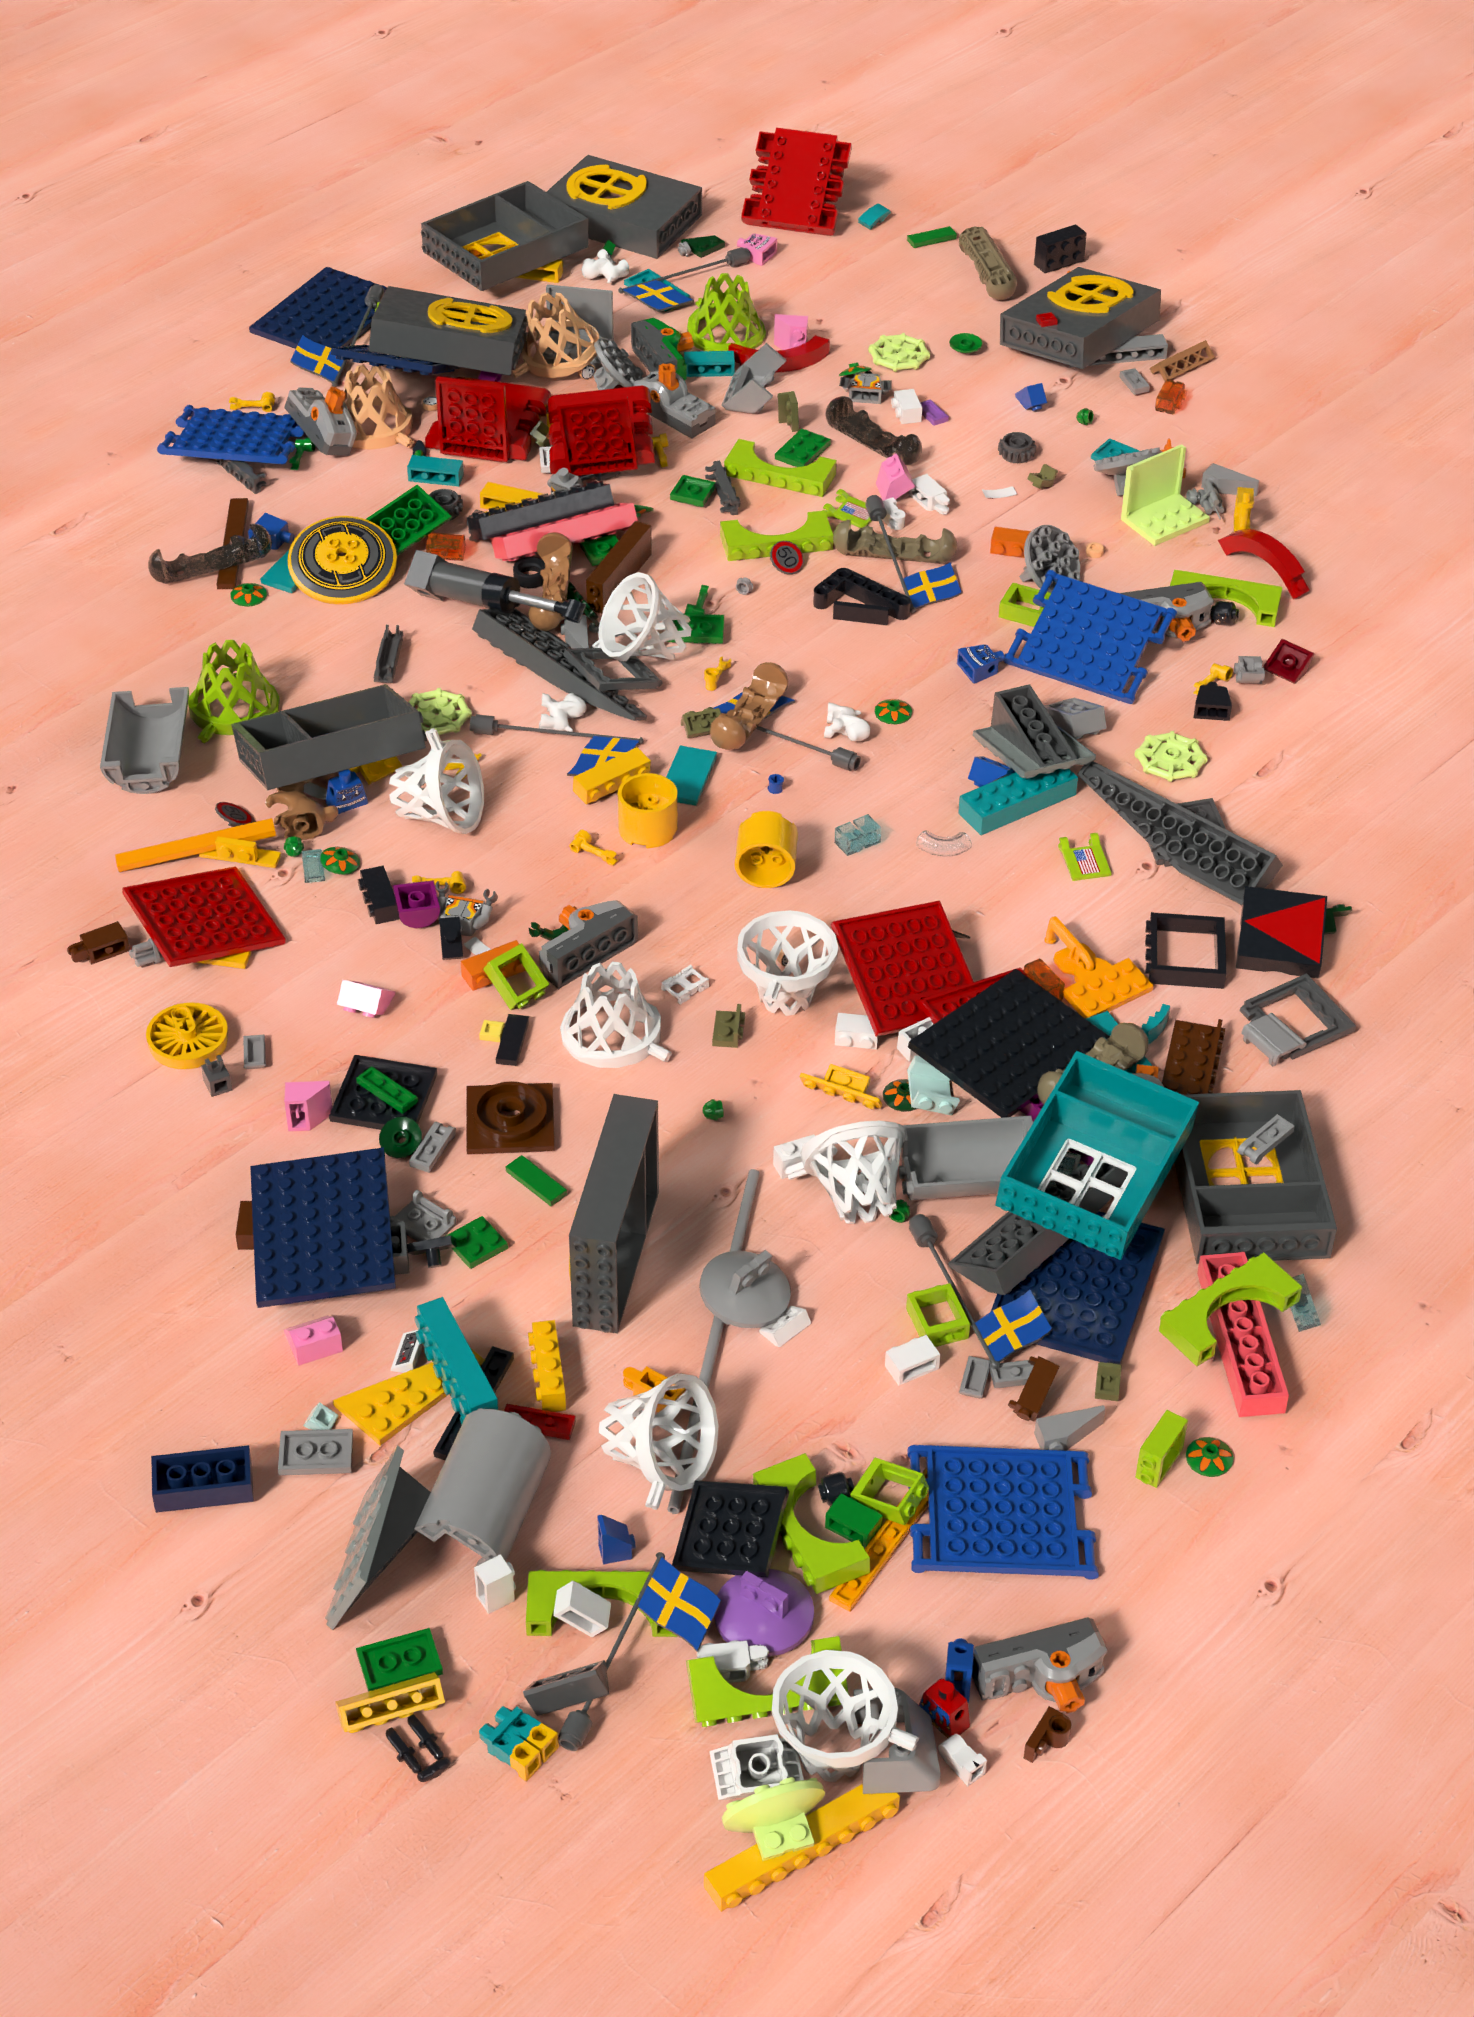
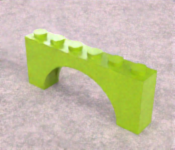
(808, 479)
(743, 544)
(1257, 597)
(1256, 1280)
(822, 1562)
(609, 1585)
(717, 1699)

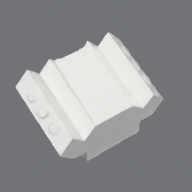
(753, 1763)

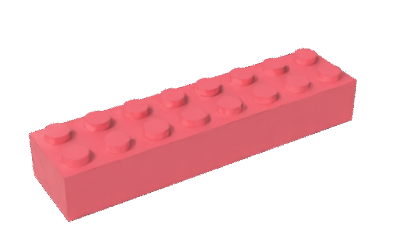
(576, 528)
(1245, 1344)

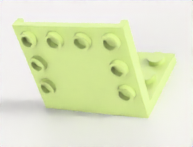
(1154, 500)

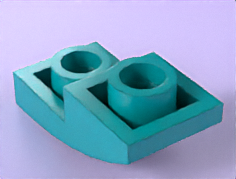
(873, 215)
(1156, 1024)

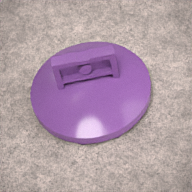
(765, 1611)

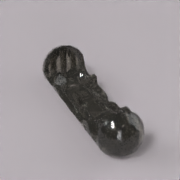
(861, 429)
(235, 553)

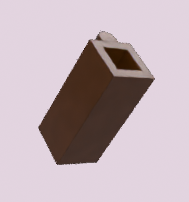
(1035, 1389)

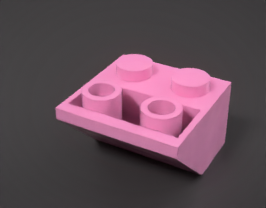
(307, 1104)

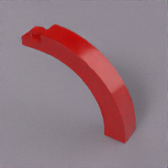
(796, 357)
(1272, 552)

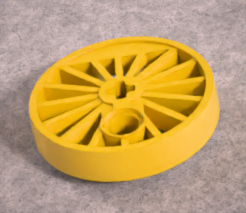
(182, 1032)

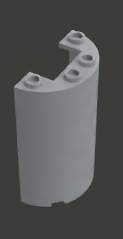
(144, 742)
(959, 1156)
(487, 1483)

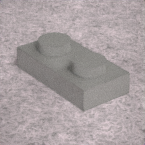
(1134, 381)
(1011, 1374)

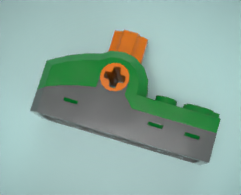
(659, 344)

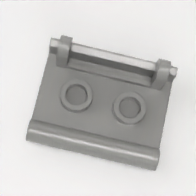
(1272, 1037)
(425, 1219)

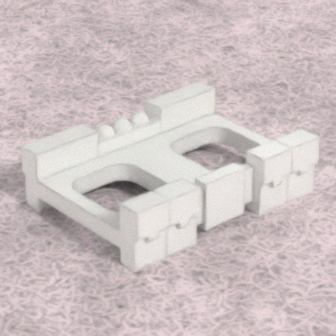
(689, 988)

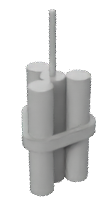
(1210, 499)
(145, 953)

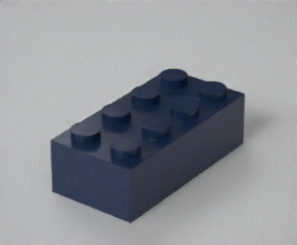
(202, 1478)

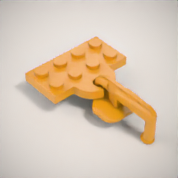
(1098, 983)

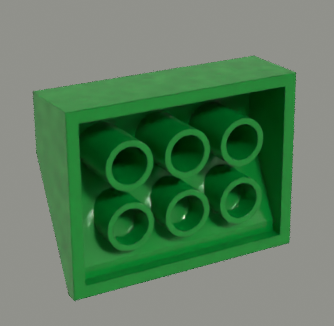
(410, 518)

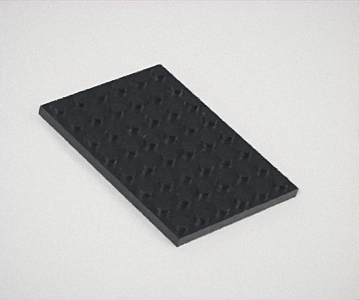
(1006, 1042)

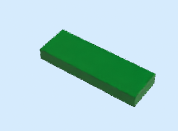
(931, 237)
(387, 1090)
(536, 1180)

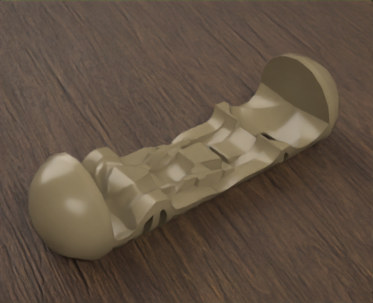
(989, 262)
(871, 544)
(1122, 1050)

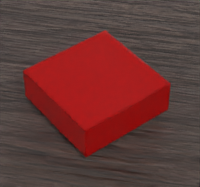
(1046, 319)

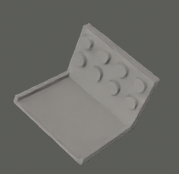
(592, 306)

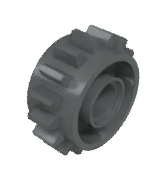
(1016, 447)
(449, 501)

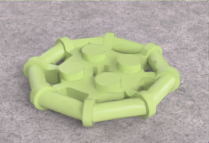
(897, 353)
(445, 709)
(1162, 758)

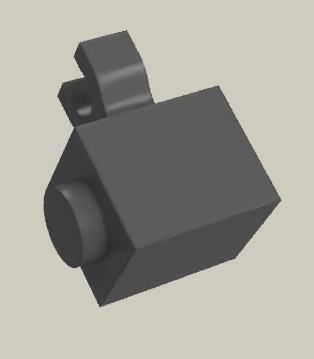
(216, 1077)

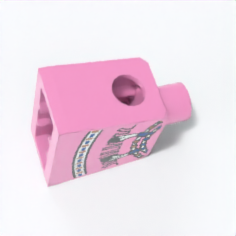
(760, 247)

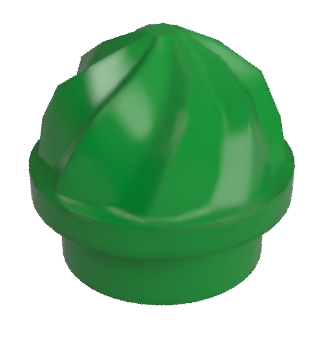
(1085, 416)
(293, 846)
(713, 1109)
(902, 1211)

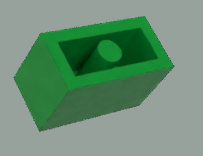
(853, 1520)

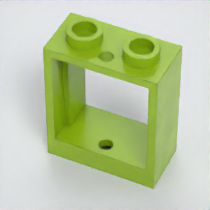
(1018, 613)
(493, 971)
(954, 1330)
(1161, 1448)
(874, 1477)

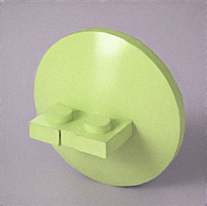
(776, 1816)

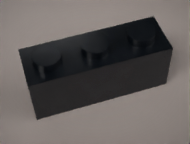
(378, 895)

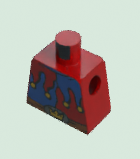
(946, 1708)

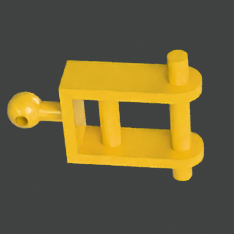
(1243, 507)

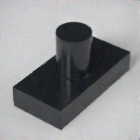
(451, 938)
(432, 1249)

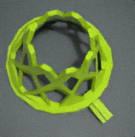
(725, 304)
(246, 671)

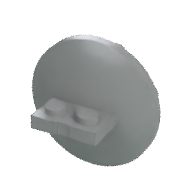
(615, 366)
(1118, 465)
(1047, 550)
(745, 1289)

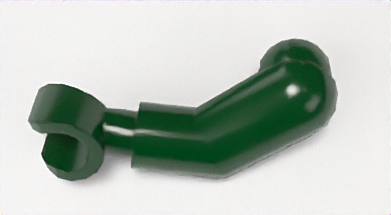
(546, 933)

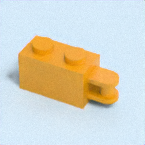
(646, 1380)

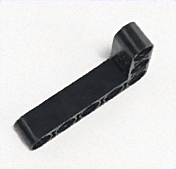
(862, 589)

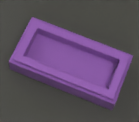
(933, 413)

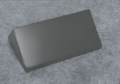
(568, 1688)

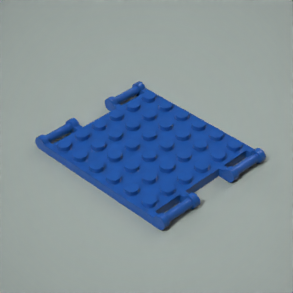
(232, 436)
(1090, 637)
(1003, 1511)

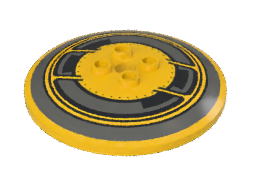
(348, 578)

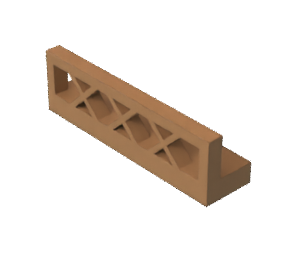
(1183, 357)

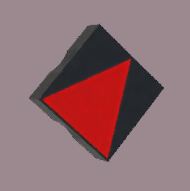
(1281, 932)

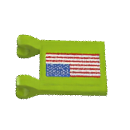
(851, 509)
(1085, 861)

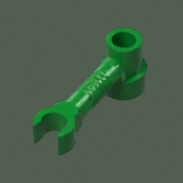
(301, 445)
(697, 609)

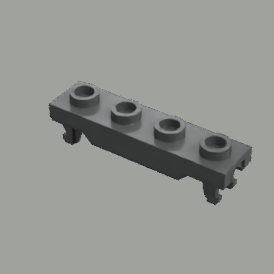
(243, 473)
(724, 489)
(388, 655)

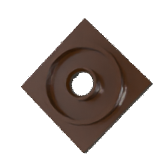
(525, 1132)

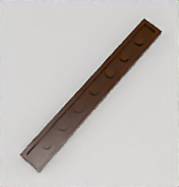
(235, 526)

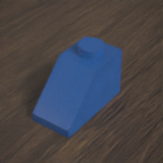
(1032, 397)
(987, 770)
(614, 1540)

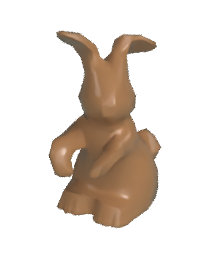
(304, 815)

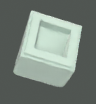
(321, 1418)

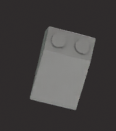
(1077, 716)

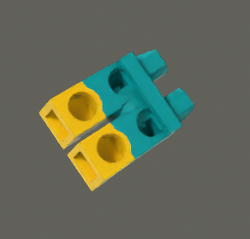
(519, 1741)

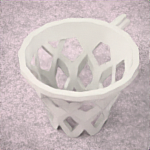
(612, 627)
(430, 771)
(789, 986)
(633, 1048)
(875, 1167)
(643, 1454)
(842, 1762)

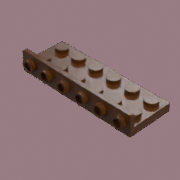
(1193, 1057)

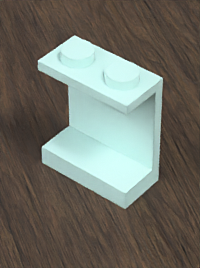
(930, 1088)

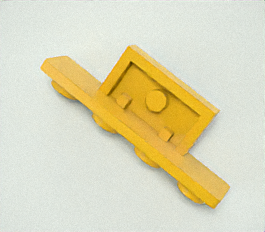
(377, 770)
(242, 852)
(843, 1083)

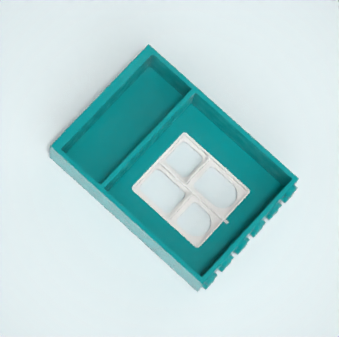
(1117, 1123)

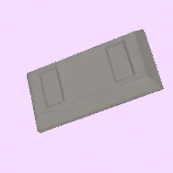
(254, 1051)
(975, 1377)

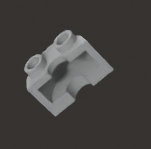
(1249, 670)

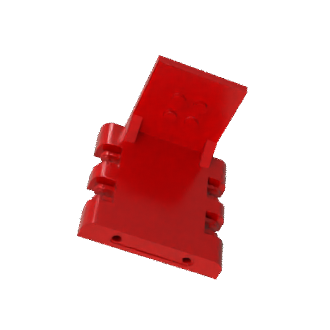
(799, 180)
(485, 418)
(600, 430)

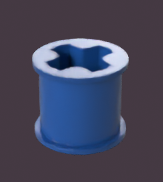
(775, 783)

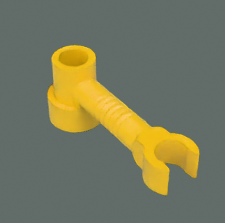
(266, 402)
(659, 443)
(1217, 671)
(712, 675)
(582, 841)
(456, 881)

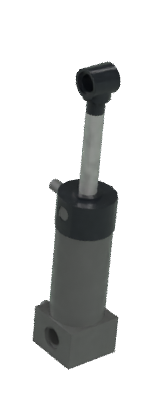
(438, 579)

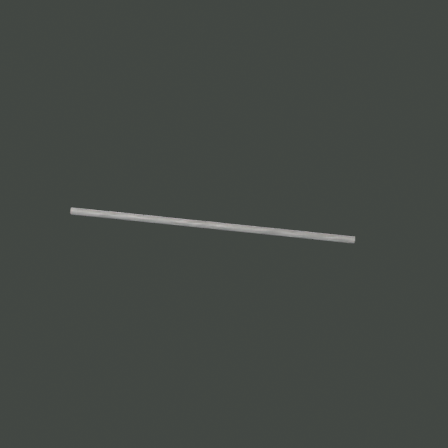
(716, 1328)

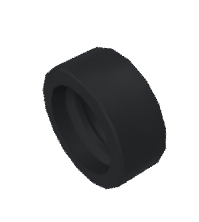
(529, 564)

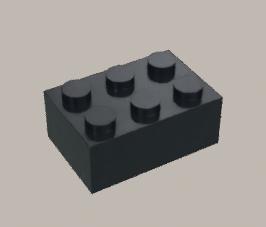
(1060, 248)

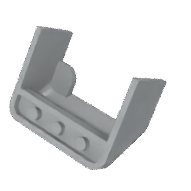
(746, 388)
(904, 1768)

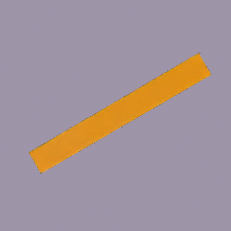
(192, 845)
(880, 1551)

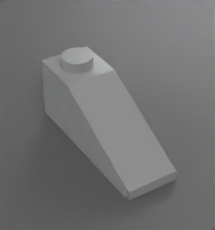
(1227, 480)
(575, 633)
(1067, 1429)

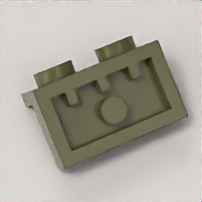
(788, 410)
(699, 723)
(727, 1028)

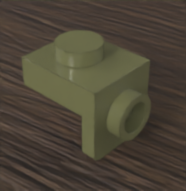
(539, 433)
(1044, 478)
(1108, 1381)

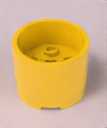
(647, 810)
(766, 850)

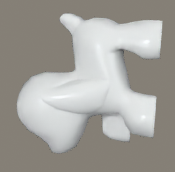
(604, 266)
(570, 707)
(846, 723)

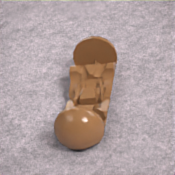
(557, 555)
(735, 727)

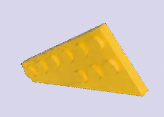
(395, 1402)

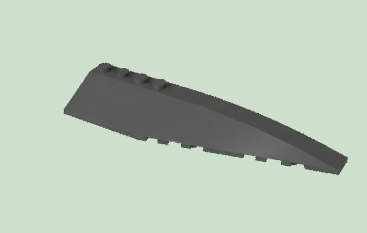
(545, 657)
(1184, 838)
(1018, 1246)

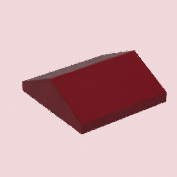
(1289, 661)

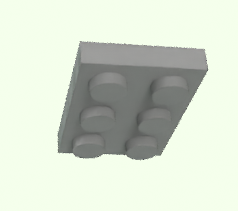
(315, 1452)

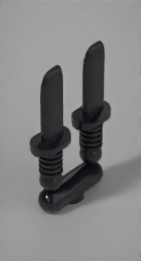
(428, 1741)

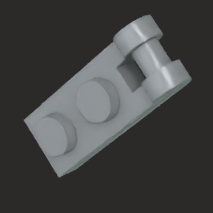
(1266, 1139)
(432, 1147)

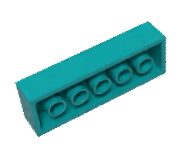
(1015, 798)
(453, 1359)

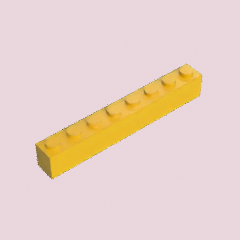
(829, 1825)

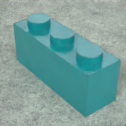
(709, 363)
(435, 470)

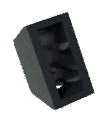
(1213, 703)

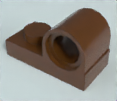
(1045, 1734)

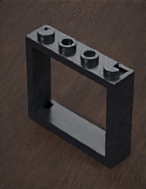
(1186, 975)

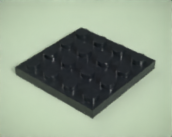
(362, 1108)
(731, 1528)

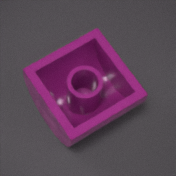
(417, 903)

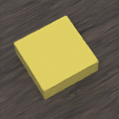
(492, 1031)

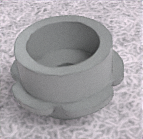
(684, 249)
(1193, 496)
(741, 588)

